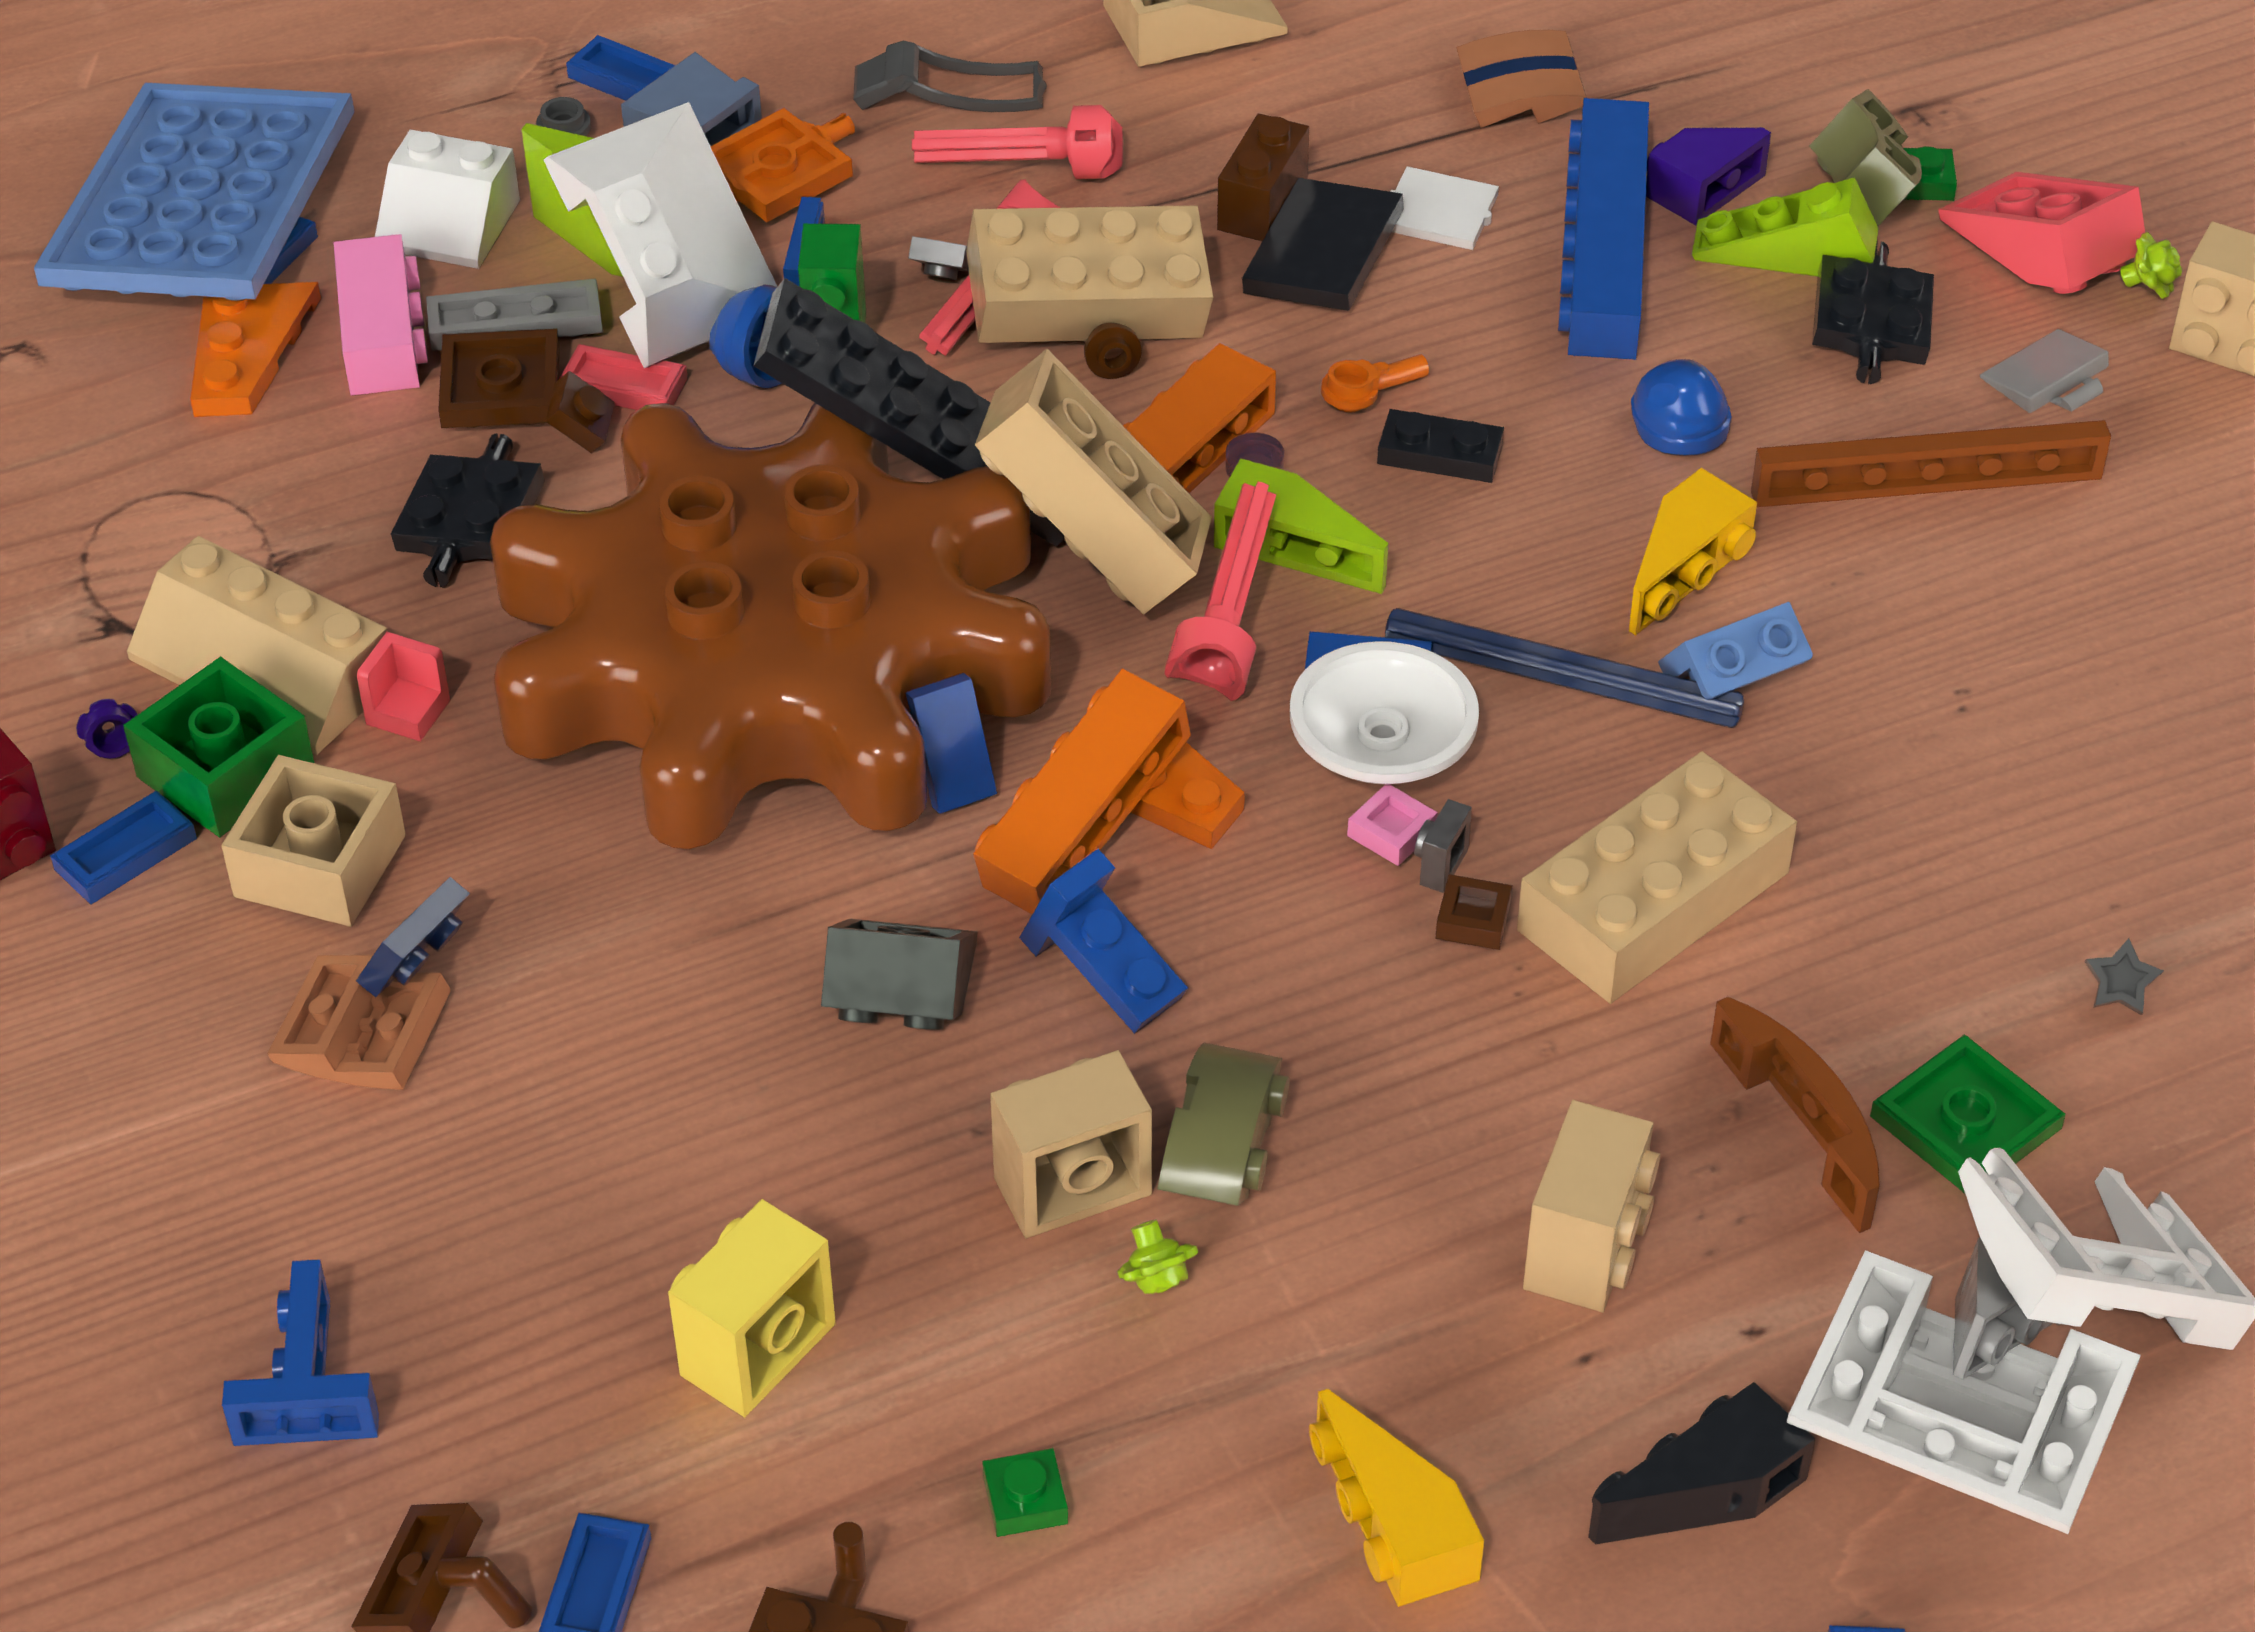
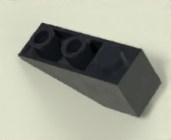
(1713, 1473)

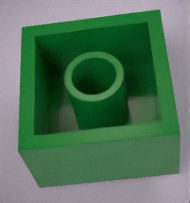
(214, 743)

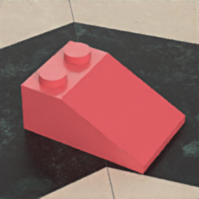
(2051, 227)

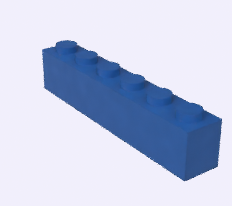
(1607, 230)

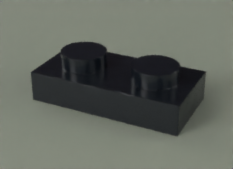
(1440, 445)

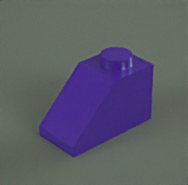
(1705, 168)

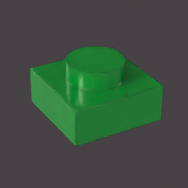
(1938, 174)
(1025, 1492)

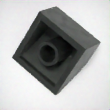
(897, 971)

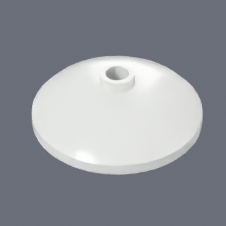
(1384, 712)

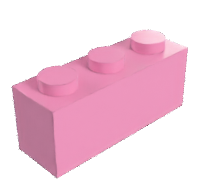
(379, 314)

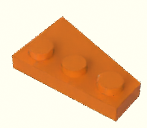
(242, 346)
(1192, 799)

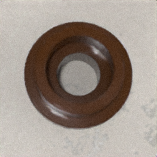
(1108, 337)

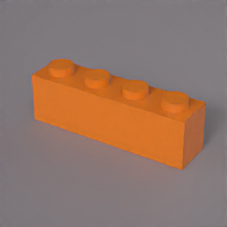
(1204, 411)
(1082, 789)

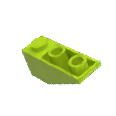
(1791, 231)

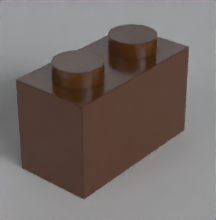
(1261, 175)

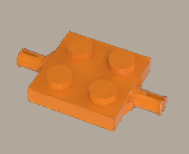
(784, 160)

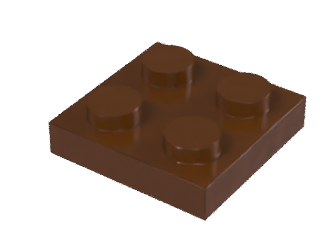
(497, 377)

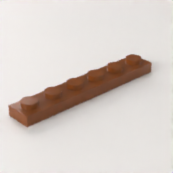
(1930, 463)

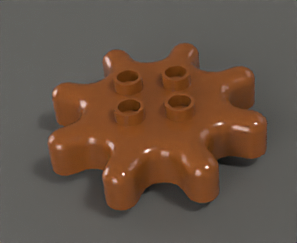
(764, 618)

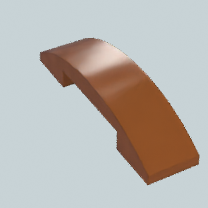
(1763, 1051)

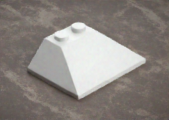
(666, 226)
(2005, 1434)

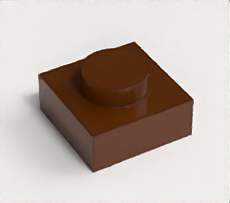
(580, 411)
(1473, 912)

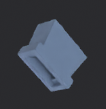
(715, 98)

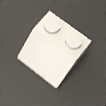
(448, 197)

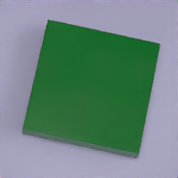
(1964, 1108)

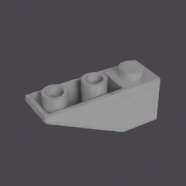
(1987, 1317)

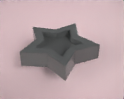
(2122, 978)

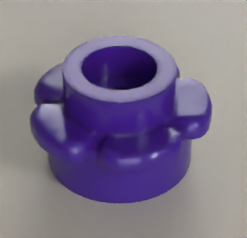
(109, 742)

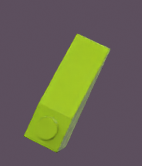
(1306, 529)

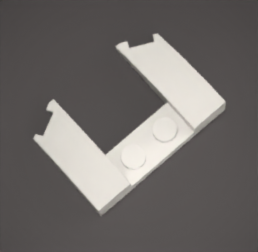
(2059, 1278)

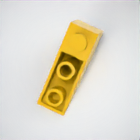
(1693, 537)
(1407, 1508)

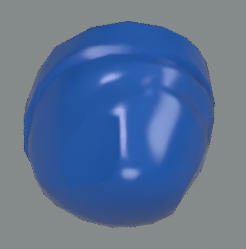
(738, 334)
(1681, 408)

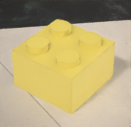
(752, 1307)

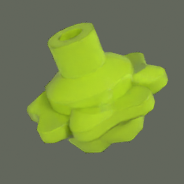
(2154, 265)
(1157, 1260)

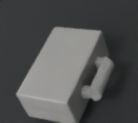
(2049, 370)

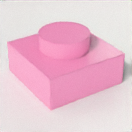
(1389, 823)

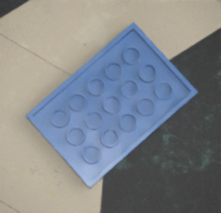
(196, 191)

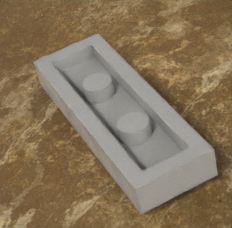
(567, 306)

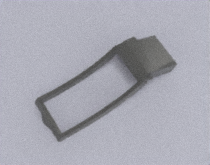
(899, 69)

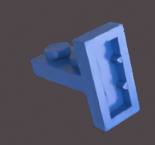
(1103, 943)
(300, 1398)

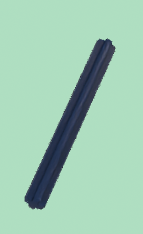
(1565, 668)

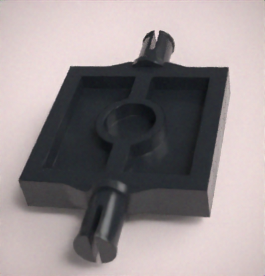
(1873, 311)
(459, 502)

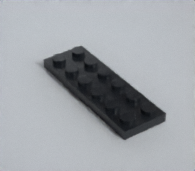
(875, 386)

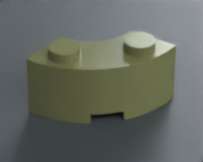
(1867, 145)
(1222, 1124)

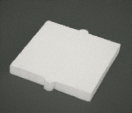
(1444, 207)

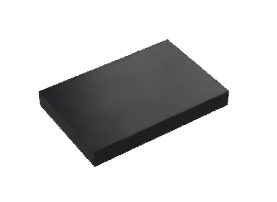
(1323, 244)

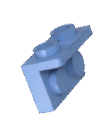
(1741, 652)

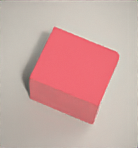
(403, 686)

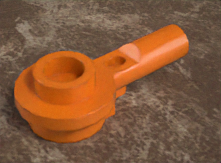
(1355, 384)

